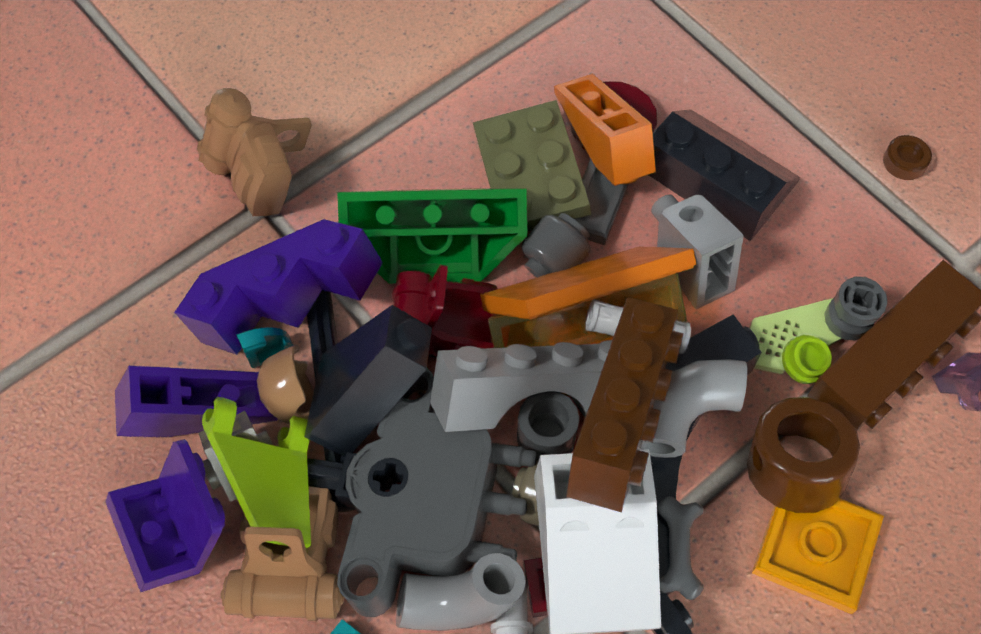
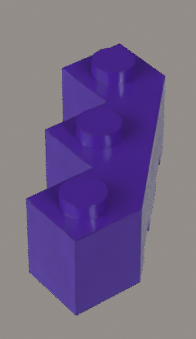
(278, 282)

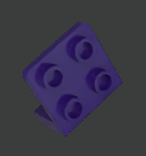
(168, 521)

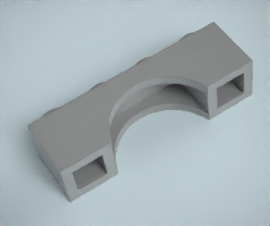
(481, 385)

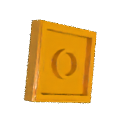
(820, 552)

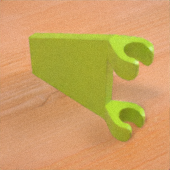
(264, 477)

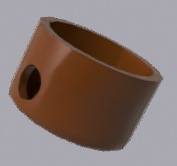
(794, 482)

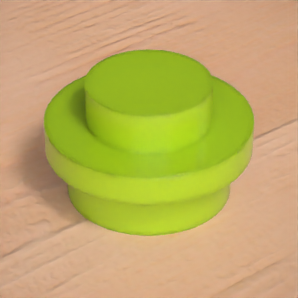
(806, 358)

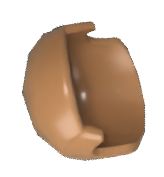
(285, 386)

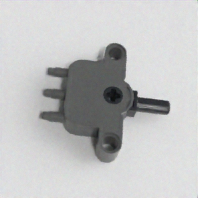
(436, 513)

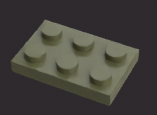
(534, 153)

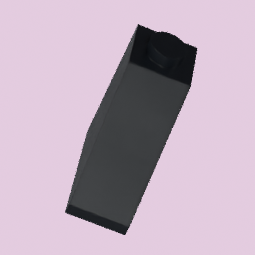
(366, 378)

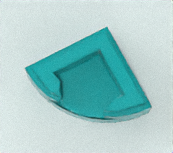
(263, 343)

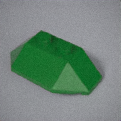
(436, 227)

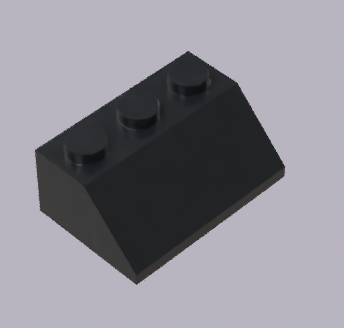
(710, 162)

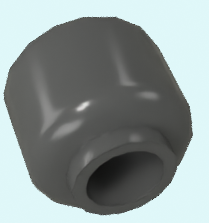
(555, 245)

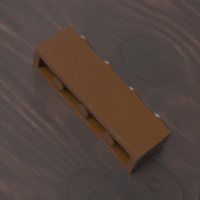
(899, 345)

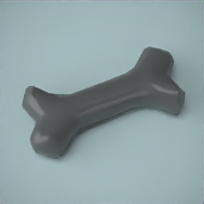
(680, 573)

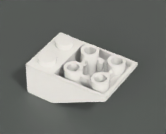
(595, 559)

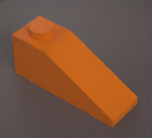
(609, 129)

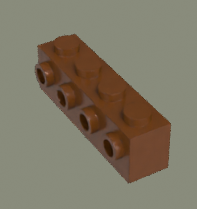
(622, 406)

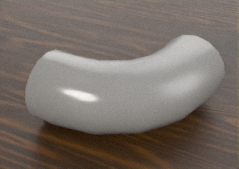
(694, 391)
(460, 599)

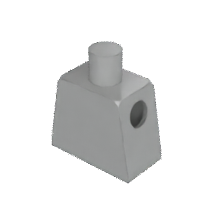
(715, 244)

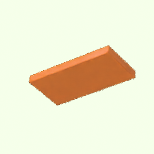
(587, 281)

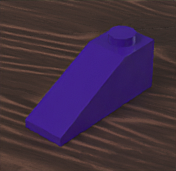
(174, 399)

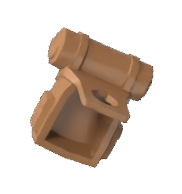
(250, 150)
(287, 578)

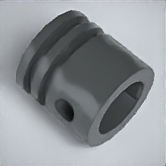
(547, 424)

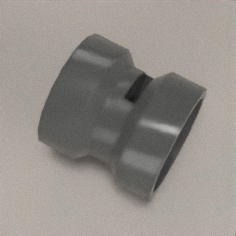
(855, 308)

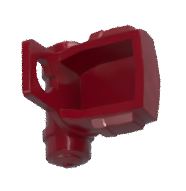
(446, 306)

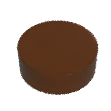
(907, 157)

